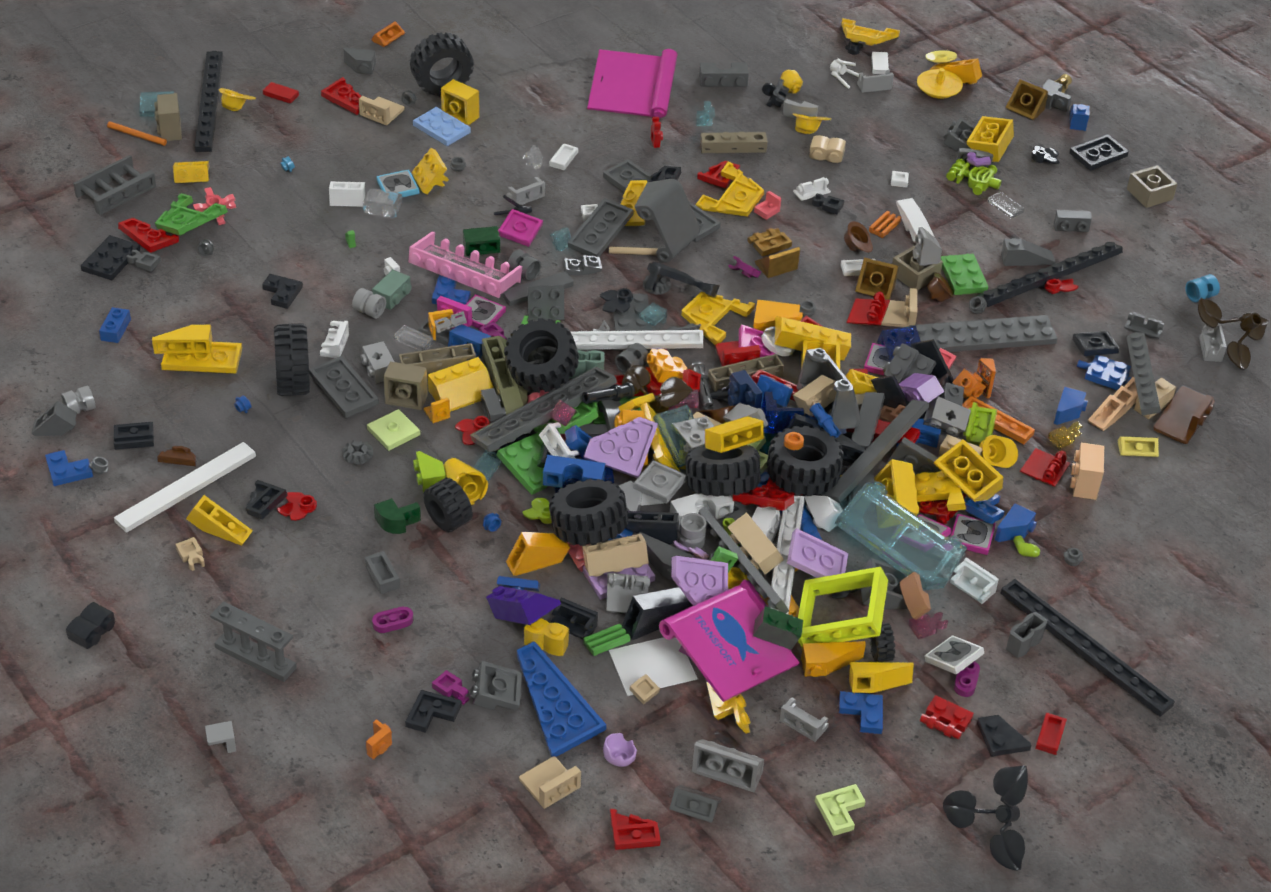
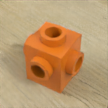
(971, 382)

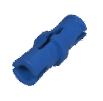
(825, 420)

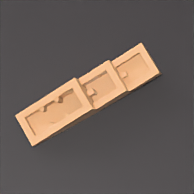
(1115, 406)

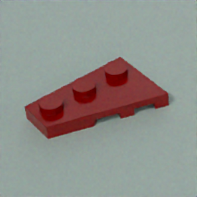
(145, 236)

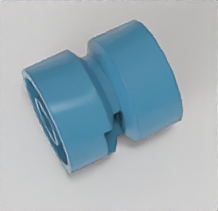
(1202, 287)

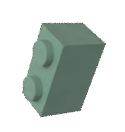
(393, 288)

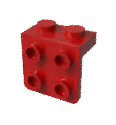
(731, 353)

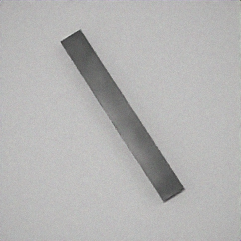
(877, 450)

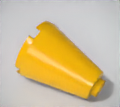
(469, 478)

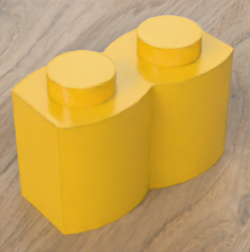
(548, 636)

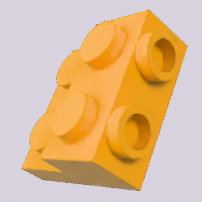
(664, 365)

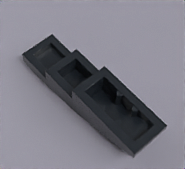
(850, 449)

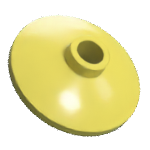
(941, 56)

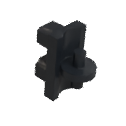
(777, 94)

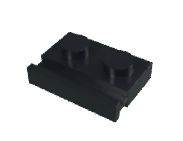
(133, 435)

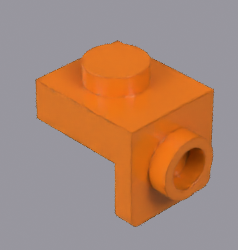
(380, 740)

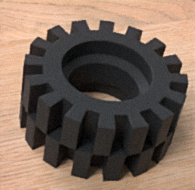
(883, 645)

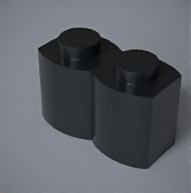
(90, 625)

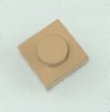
(644, 689)

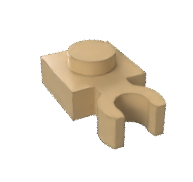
(190, 551)

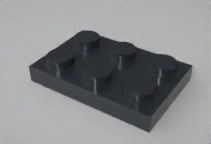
(1099, 152)
(109, 257)

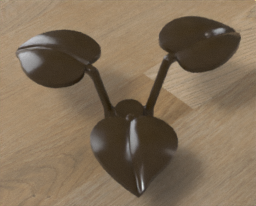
(1251, 323)
(673, 389)

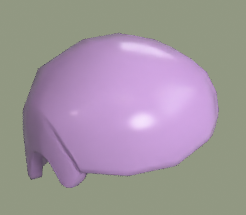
(618, 750)

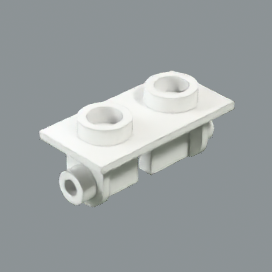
(807, 190)

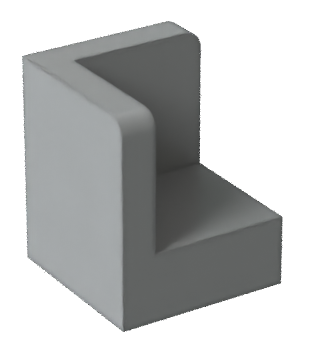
(221, 733)

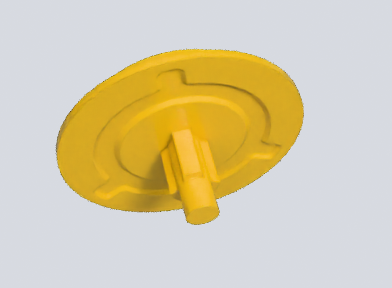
(939, 83)

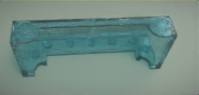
(900, 536)

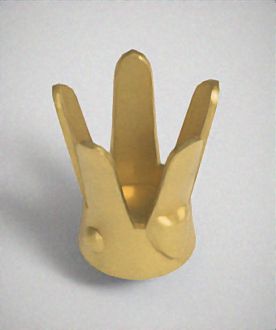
(1065, 80)

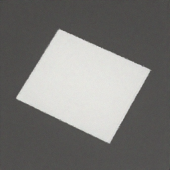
(657, 659)

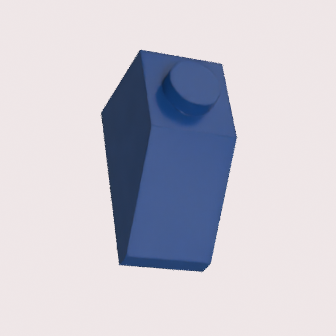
(1079, 117)
(1070, 405)
(1016, 522)

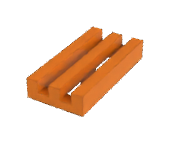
(881, 223)

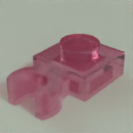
(927, 626)

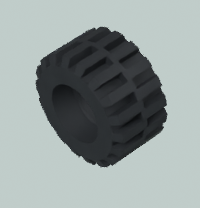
(448, 505)

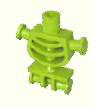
(978, 178)

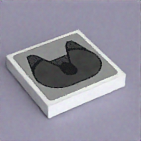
(954, 654)

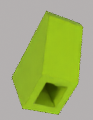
(429, 470)

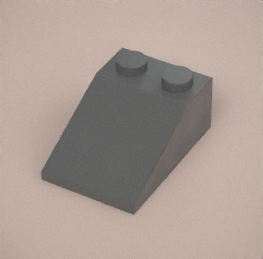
(894, 596)

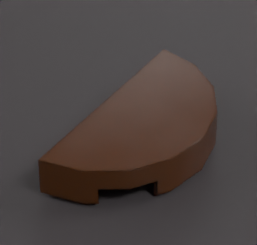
(178, 455)

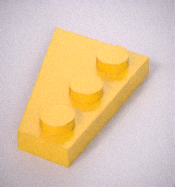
(630, 199)

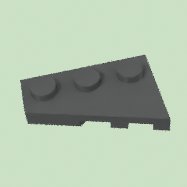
(912, 453)

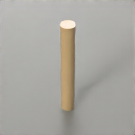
(630, 250)

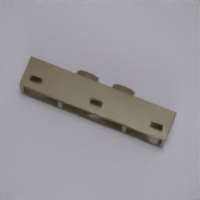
(724, 142)
(443, 359)
(723, 373)

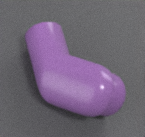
(972, 159)

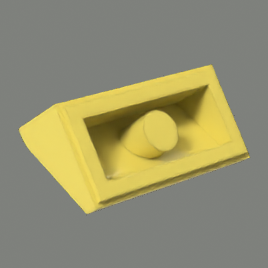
(1138, 446)

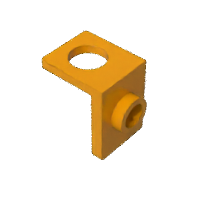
(433, 316)
(439, 410)

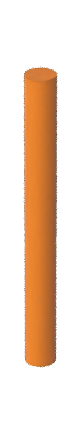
(136, 133)

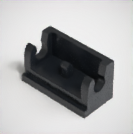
(577, 618)

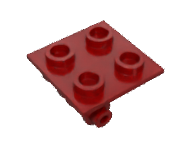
(869, 310)
(1046, 466)
(937, 508)

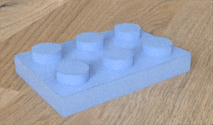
(441, 126)

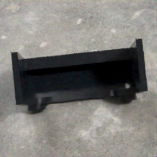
(890, 387)

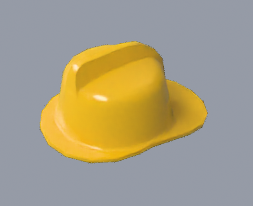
(233, 100)
(808, 124)
(999, 451)

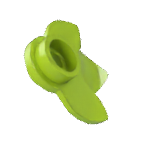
(539, 510)

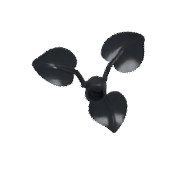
(1011, 785)

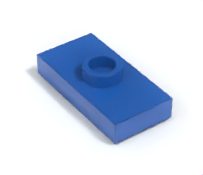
(517, 583)

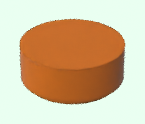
(793, 441)

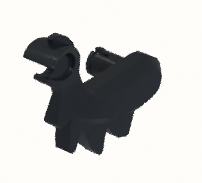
(657, 269)

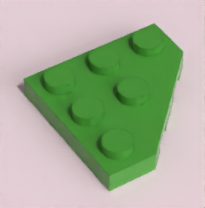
(522, 461)

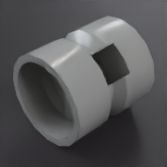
(368, 303)
(79, 400)
(692, 530)

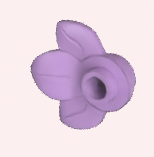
(697, 553)

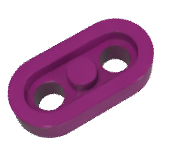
(392, 619)
(967, 680)

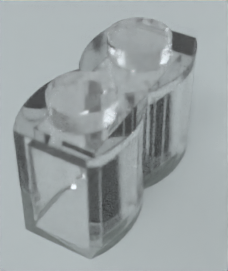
(382, 203)

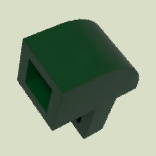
(396, 519)

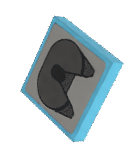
(398, 182)

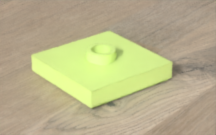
(393, 430)

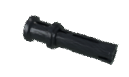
(615, 393)

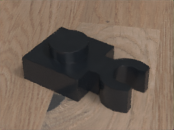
(829, 204)

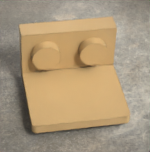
(379, 109)
(902, 312)
(551, 781)

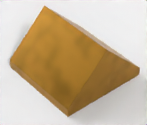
(1027, 100)
(779, 263)
(877, 277)

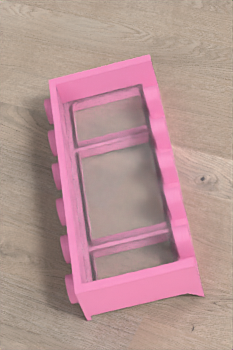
(462, 269)

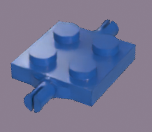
(1106, 372)

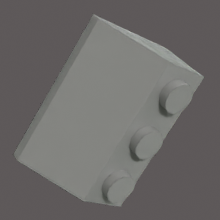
(727, 765)

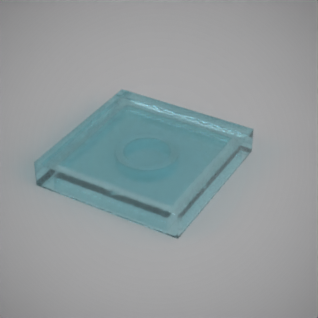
(147, 102)

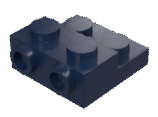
(744, 390)

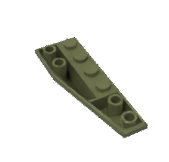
(510, 392)

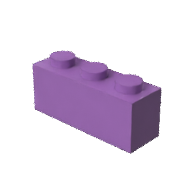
(921, 387)

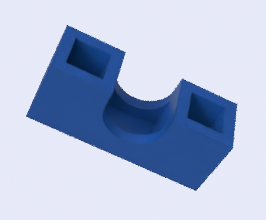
(559, 469)

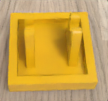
(430, 171)

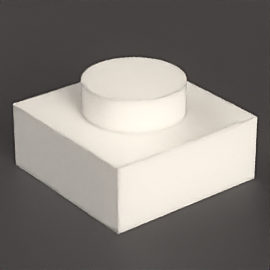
(389, 265)

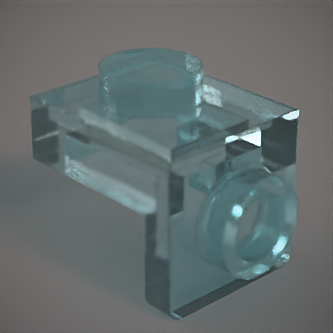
(705, 117)
(654, 314)

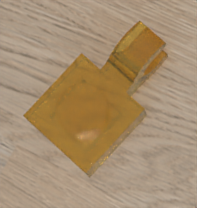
(1063, 437)

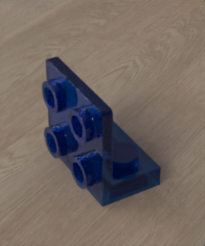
(895, 337)
(777, 417)

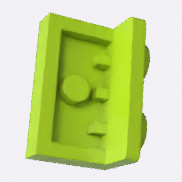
(980, 424)

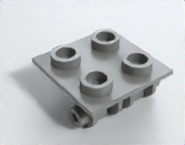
(693, 431)
(622, 589)

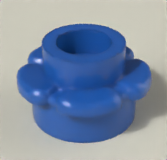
(242, 404)
(491, 522)

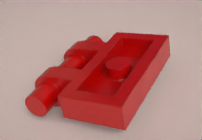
(946, 712)

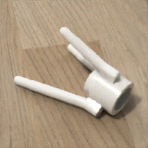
(838, 67)

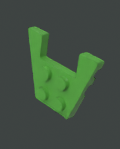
(182, 219)

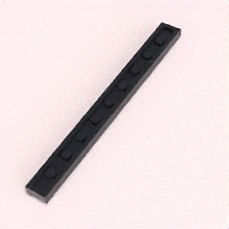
(209, 101)
(1055, 271)
(1089, 648)

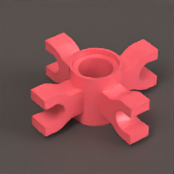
(211, 199)

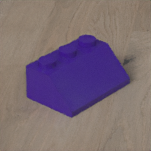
(520, 605)

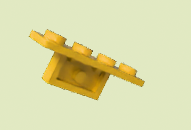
(733, 705)

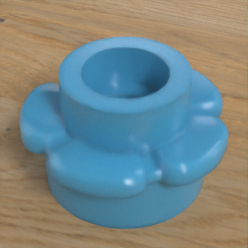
(287, 164)

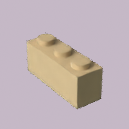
(755, 544)
(615, 555)

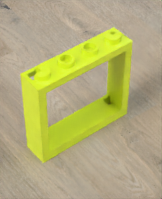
(847, 629)

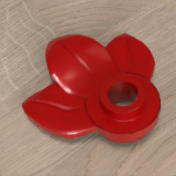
(1055, 285)
(470, 426)
(298, 505)

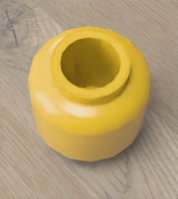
(792, 80)

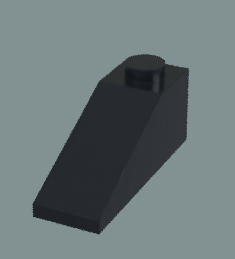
(658, 525)

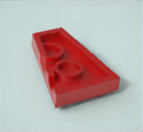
(342, 95)
(764, 498)

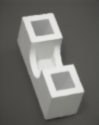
(717, 506)

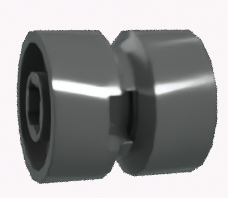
(529, 264)
(633, 355)

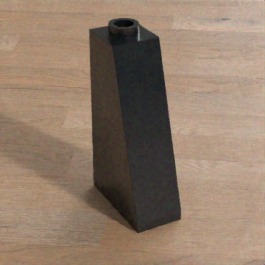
(650, 609)

